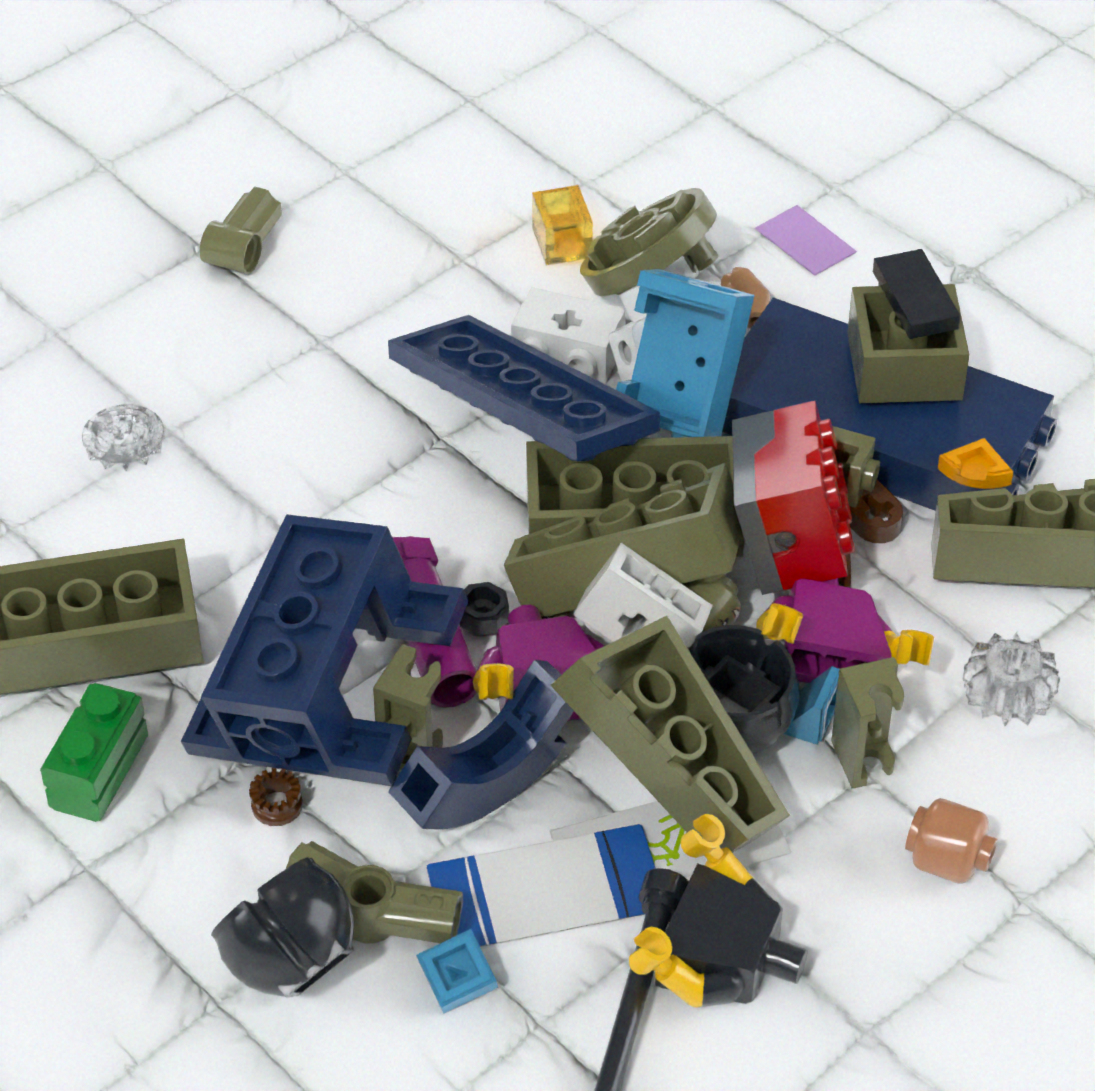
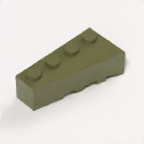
(681, 531)
(1016, 538)
(672, 732)

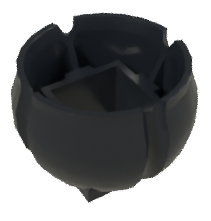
(753, 676)
(291, 932)

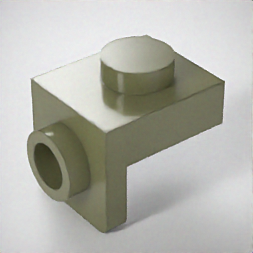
(857, 457)

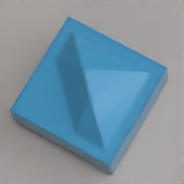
(457, 971)

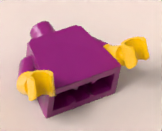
(837, 628)
(525, 640)

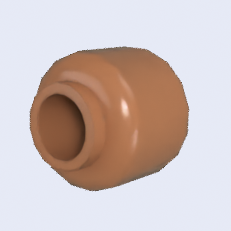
(950, 840)

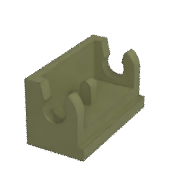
(407, 699)
(864, 717)

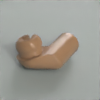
(745, 281)

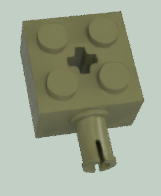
(901, 368)

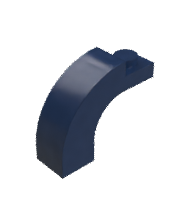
(493, 767)

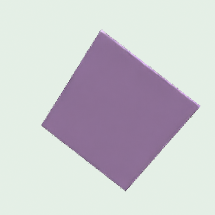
(806, 240)

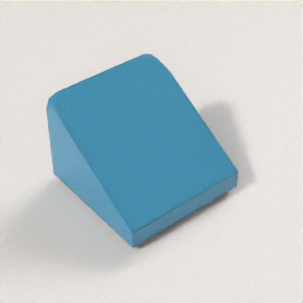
(815, 707)

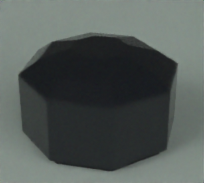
(485, 610)

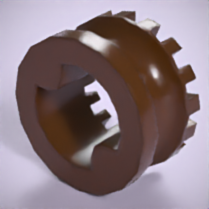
(275, 782)

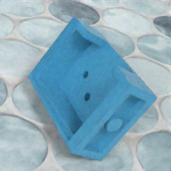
(687, 351)

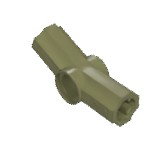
(396, 906)

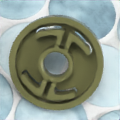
(651, 241)

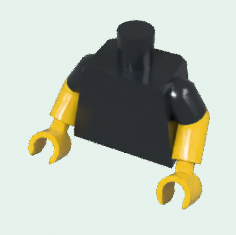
(720, 932)

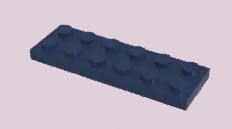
(525, 387)

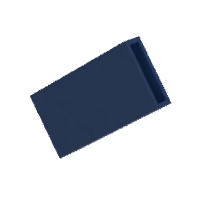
(806, 357)

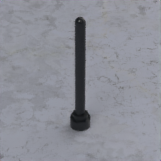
(659, 899)

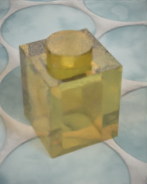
(561, 224)

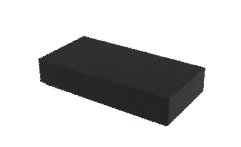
(916, 293)

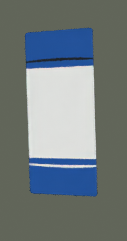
(548, 884)

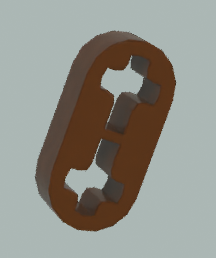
(880, 504)

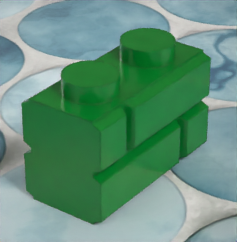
(94, 752)

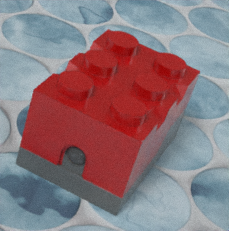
(791, 497)

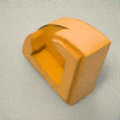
(976, 466)

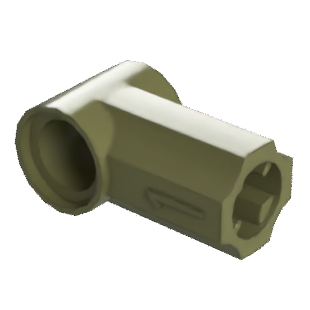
(239, 238)

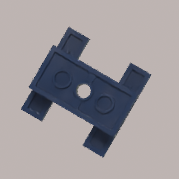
(283, 664)

